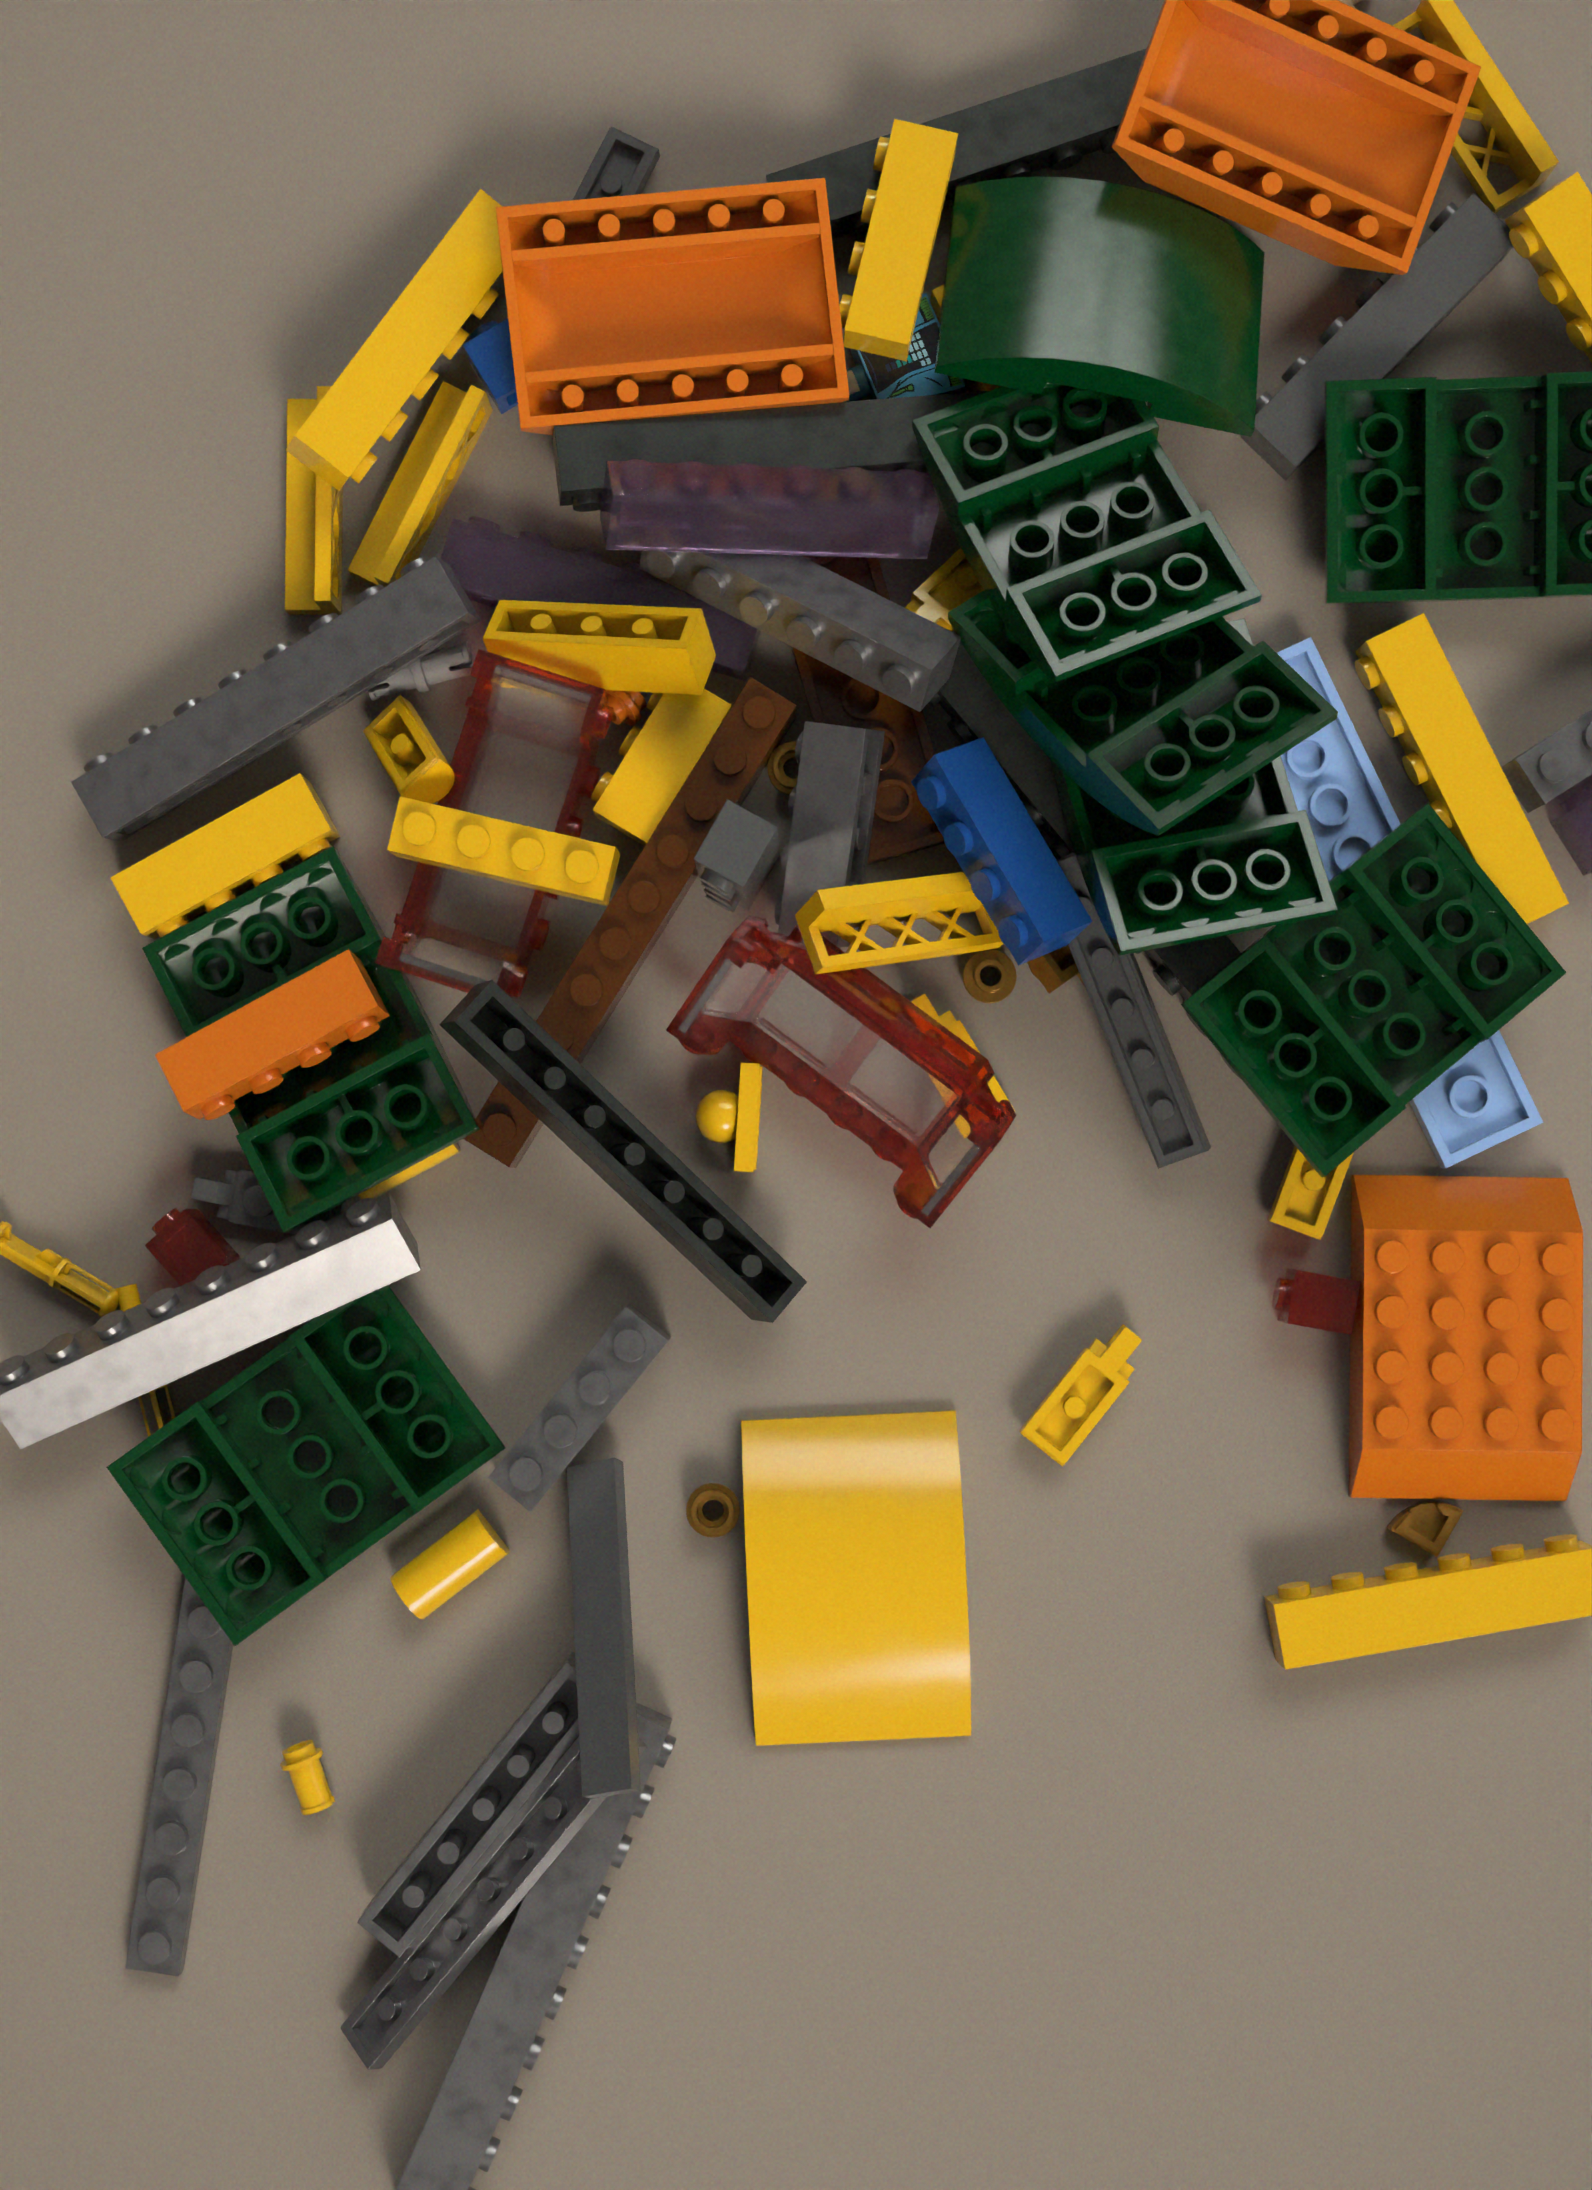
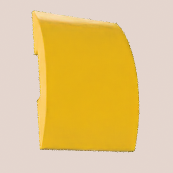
(856, 1577)

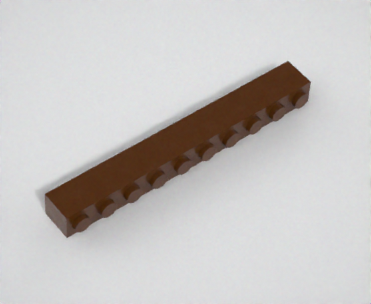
(643, 903)

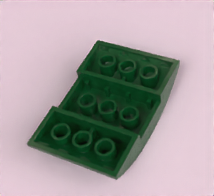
(1103, 297)
(1458, 488)
(1078, 523)
(1156, 725)
(1214, 874)
(1374, 1003)
(365, 1106)
(305, 1460)

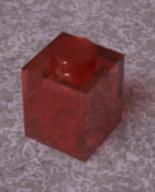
(189, 1245)
(1316, 1301)

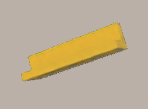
(1491, 104)
(422, 484)
(312, 529)
(886, 906)

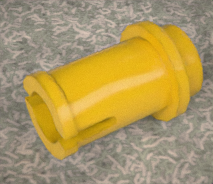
(307, 1776)

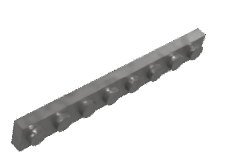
(180, 1791)
(472, 1912)

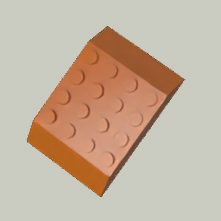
(1298, 123)
(672, 304)
(1465, 1338)

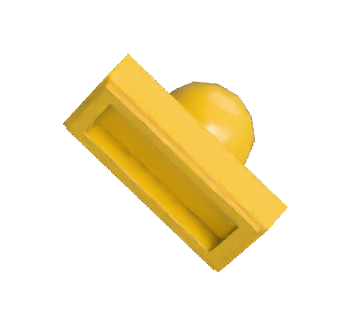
(727, 1117)

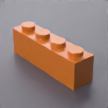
(273, 1036)

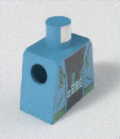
(893, 378)

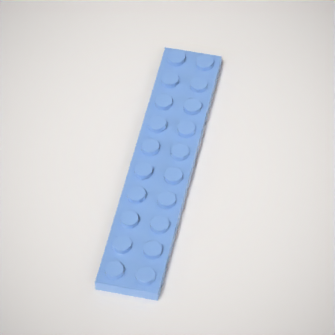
(1332, 778)

